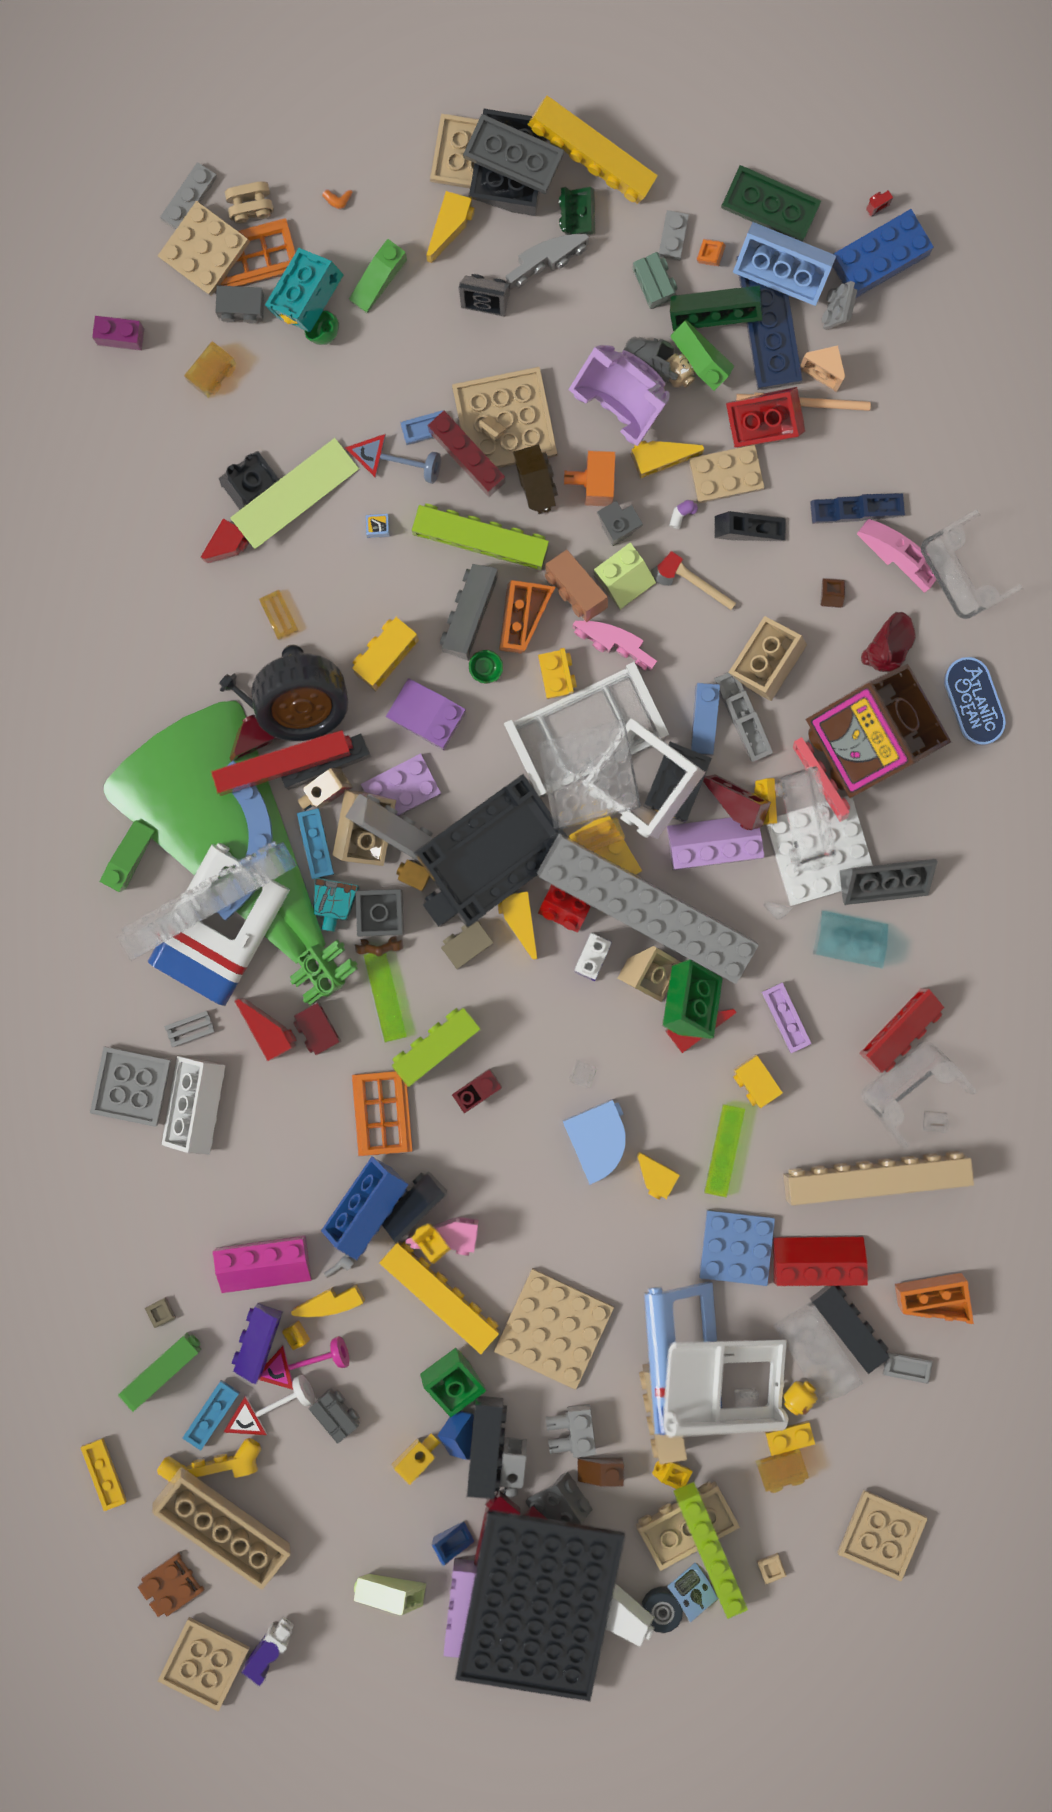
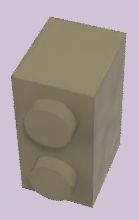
(466, 945)

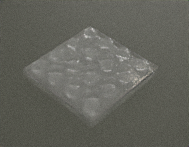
(589, 774)

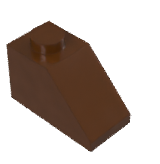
(601, 1471)

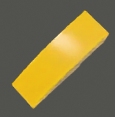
(330, 1303)

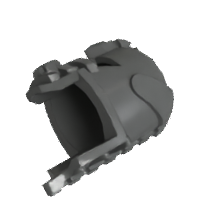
(654, 354)

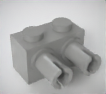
(579, 1423)

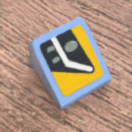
(377, 526)

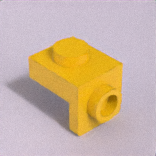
(431, 1242)

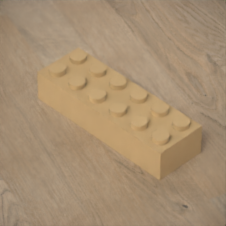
(221, 1528)

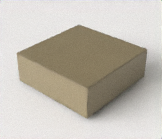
(160, 1312)

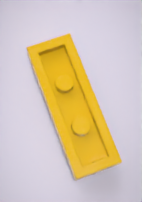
(103, 1474)

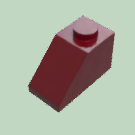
(249, 738)

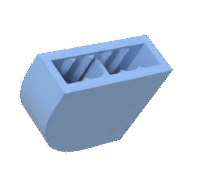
(597, 1139)

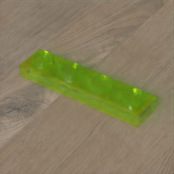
(385, 997)
(724, 1150)

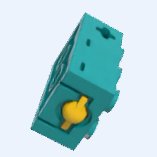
(304, 289)

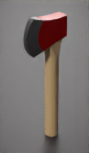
(672, 565)

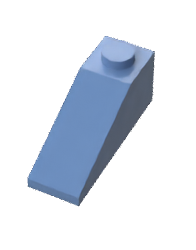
(705, 718)

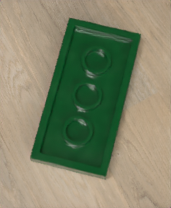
(770, 203)

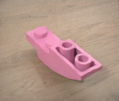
(897, 548)
(607, 636)

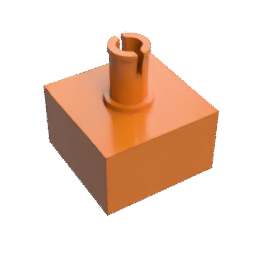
(597, 478)

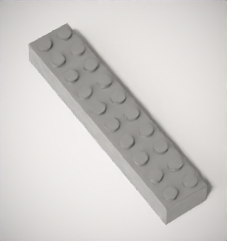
(647, 908)

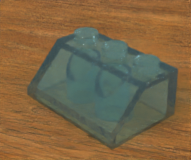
(851, 939)

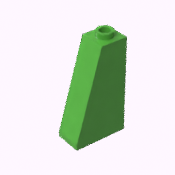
(160, 1371)

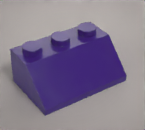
(256, 1342)

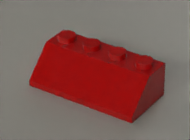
(902, 1030)
(820, 1261)

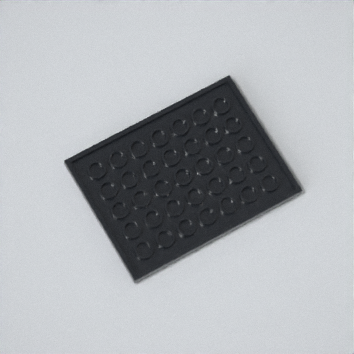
(539, 1605)

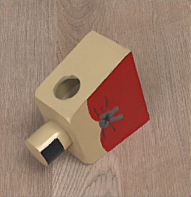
(332, 785)

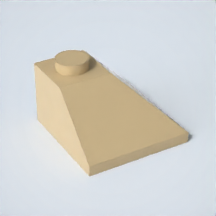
(649, 972)

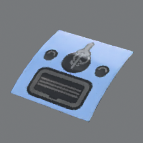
(693, 1592)

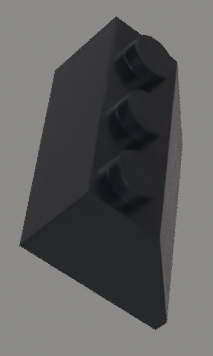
(413, 1205)

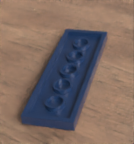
(773, 340)

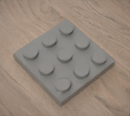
(130, 1086)

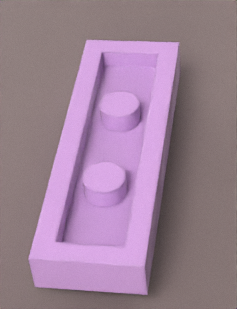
(786, 1017)

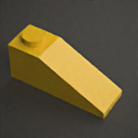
(451, 221)
(659, 455)
(518, 916)

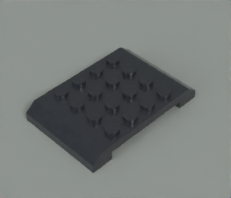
(491, 850)

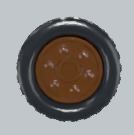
(299, 696)

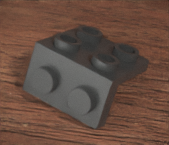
(561, 1501)

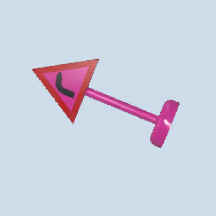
(278, 1371)

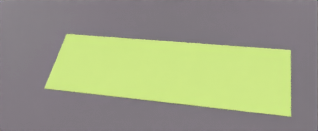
(294, 493)

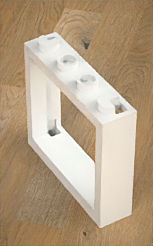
(679, 794)

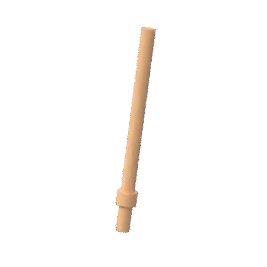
(823, 403)

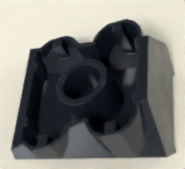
(248, 479)

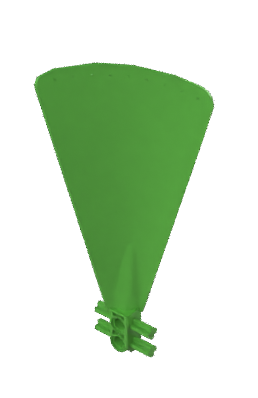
(174, 793)

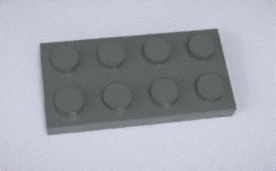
(513, 154)

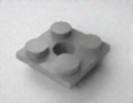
(840, 305)

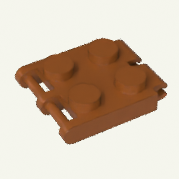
(169, 1586)

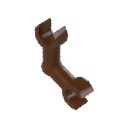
(391, 945)

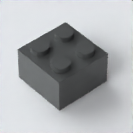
(379, 913)

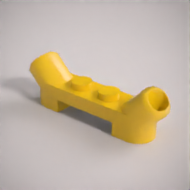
(242, 1463)

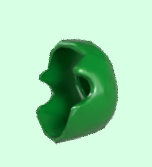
(324, 330)
(485, 666)

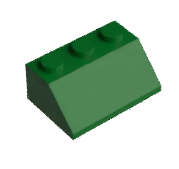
(692, 1000)

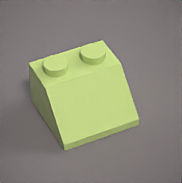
(624, 576)

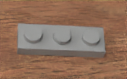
(191, 190)

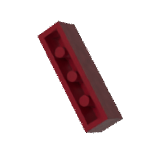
(466, 453)

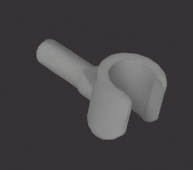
(345, 1262)

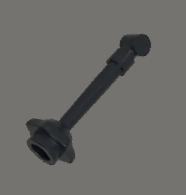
(228, 683)

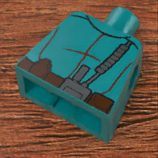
(333, 901)

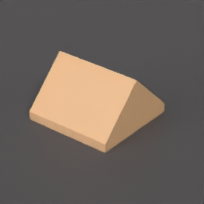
(824, 366)

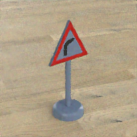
(370, 452)

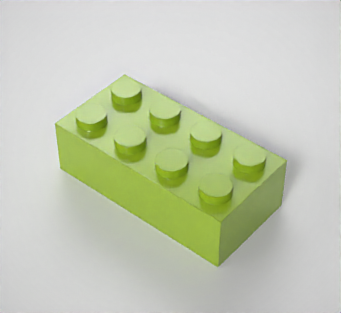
(435, 1047)

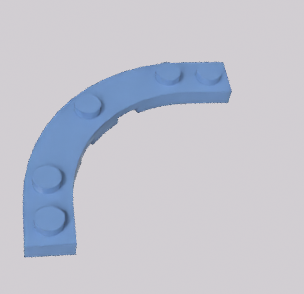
(259, 834)

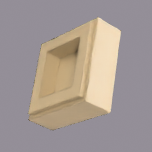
(771, 1568)

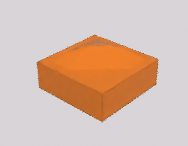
(711, 252)

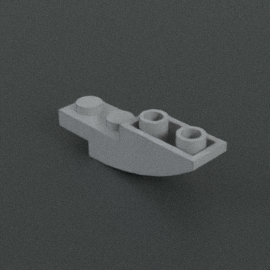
(553, 252)

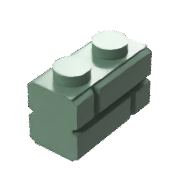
(654, 279)

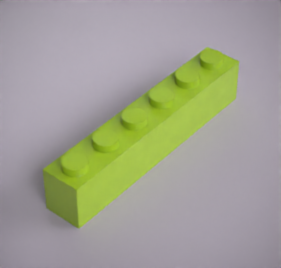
(480, 537)
(710, 1550)

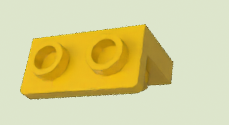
(556, 673)

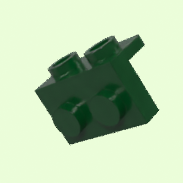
(577, 211)

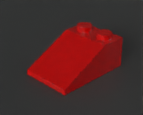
(766, 417)
(269, 1033)

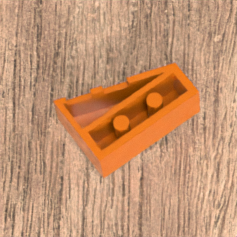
(522, 613)
(936, 1297)

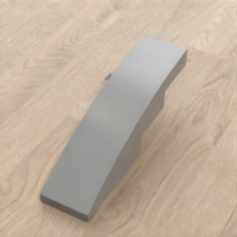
(743, 717)

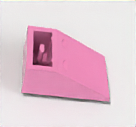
(457, 1232)

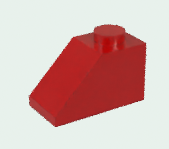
(225, 543)

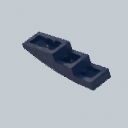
(857, 508)

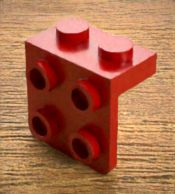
(564, 908)

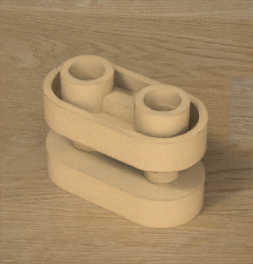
(240, 211)

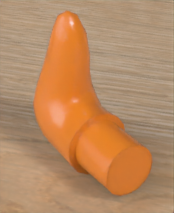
(336, 202)

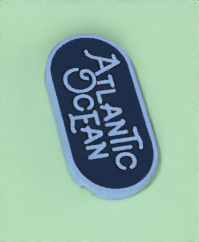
(974, 701)

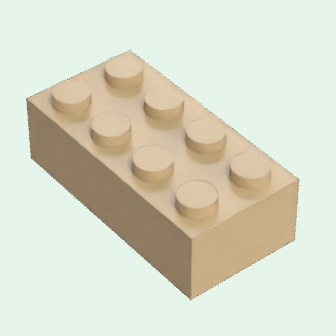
(663, 1447)

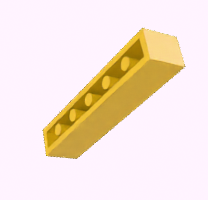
(592, 150)
(439, 1296)

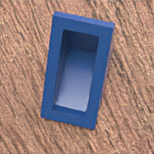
(457, 1435)
(452, 1542)

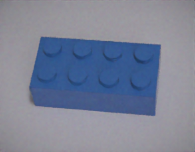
(883, 253)
(364, 1208)

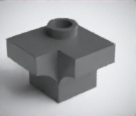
(619, 523)

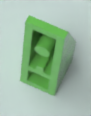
(378, 275)
(702, 355)
(127, 857)

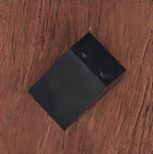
(484, 294)

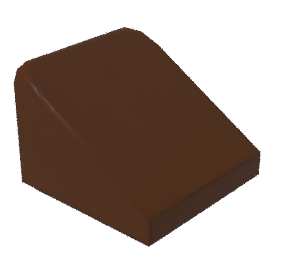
(832, 593)

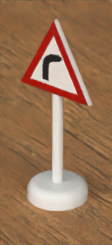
(246, 1419)

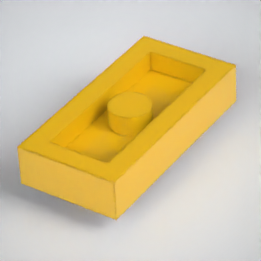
(766, 789)
(791, 1438)

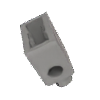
(513, 1465)

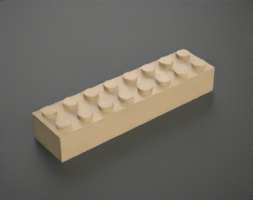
(878, 1179)

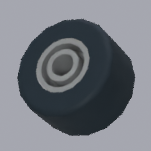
(662, 1601)

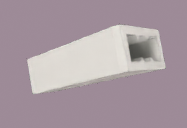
(629, 1618)

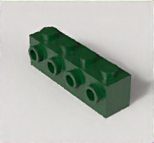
(717, 307)

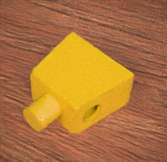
(411, 1468)

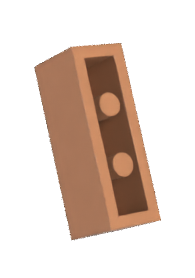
(576, 586)

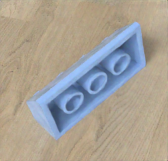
(784, 263)

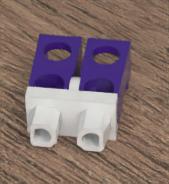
(592, 957)
(267, 1651)

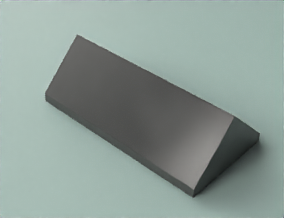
(887, 881)

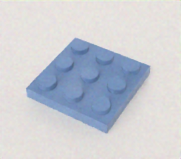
(737, 1247)

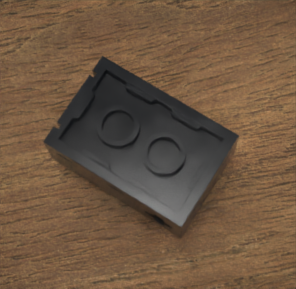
(669, 776)

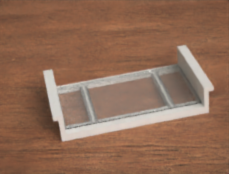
(608, 700)

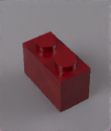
(316, 1028)

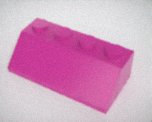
(262, 1264)

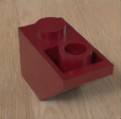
(477, 1090)

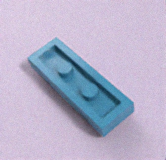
(315, 843)
(211, 1415)

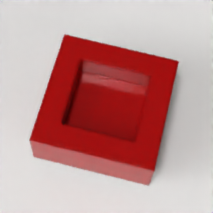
(879, 202)

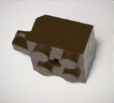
(536, 478)

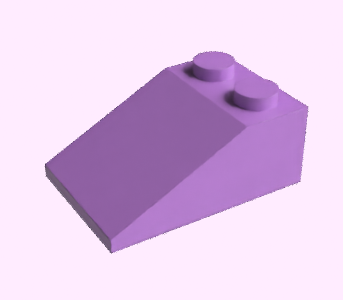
(426, 714)

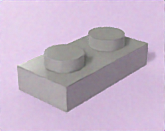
(673, 235)

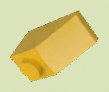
(657, 1177)

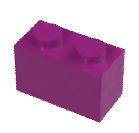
(118, 333)

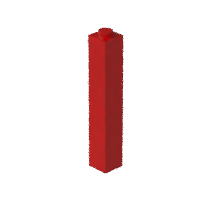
(282, 762)

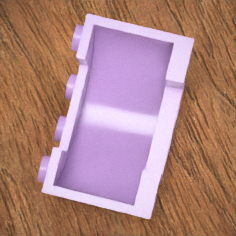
(624, 387)

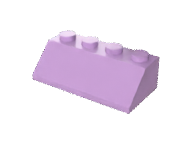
(712, 843)

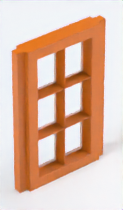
(270, 270)
(361, 1114)

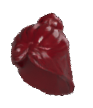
(890, 644)

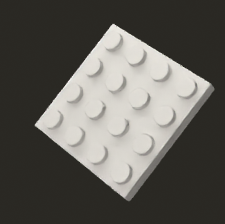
(820, 882)

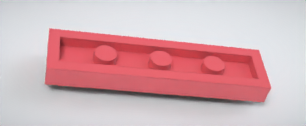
(838, 805)

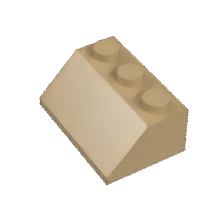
(768, 658)
(355, 842)

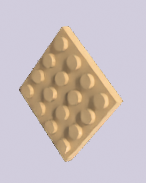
(515, 402)
(553, 1329)

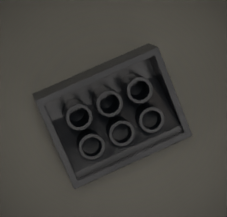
(497, 189)

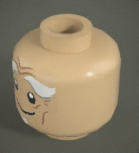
(682, 367)

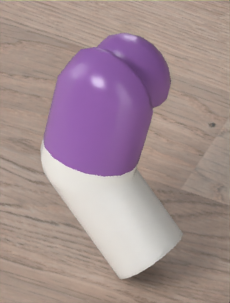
(681, 510)

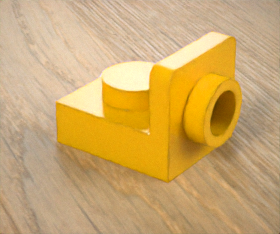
(672, 1474)

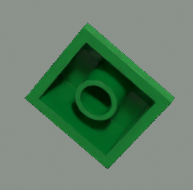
(452, 1382)

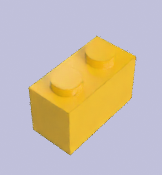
(757, 1081)

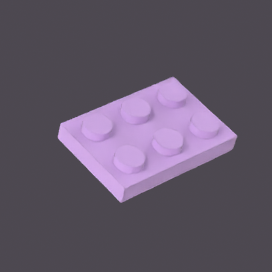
(406, 783)

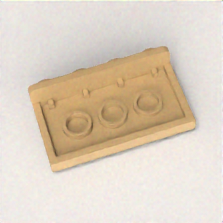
(668, 1533)

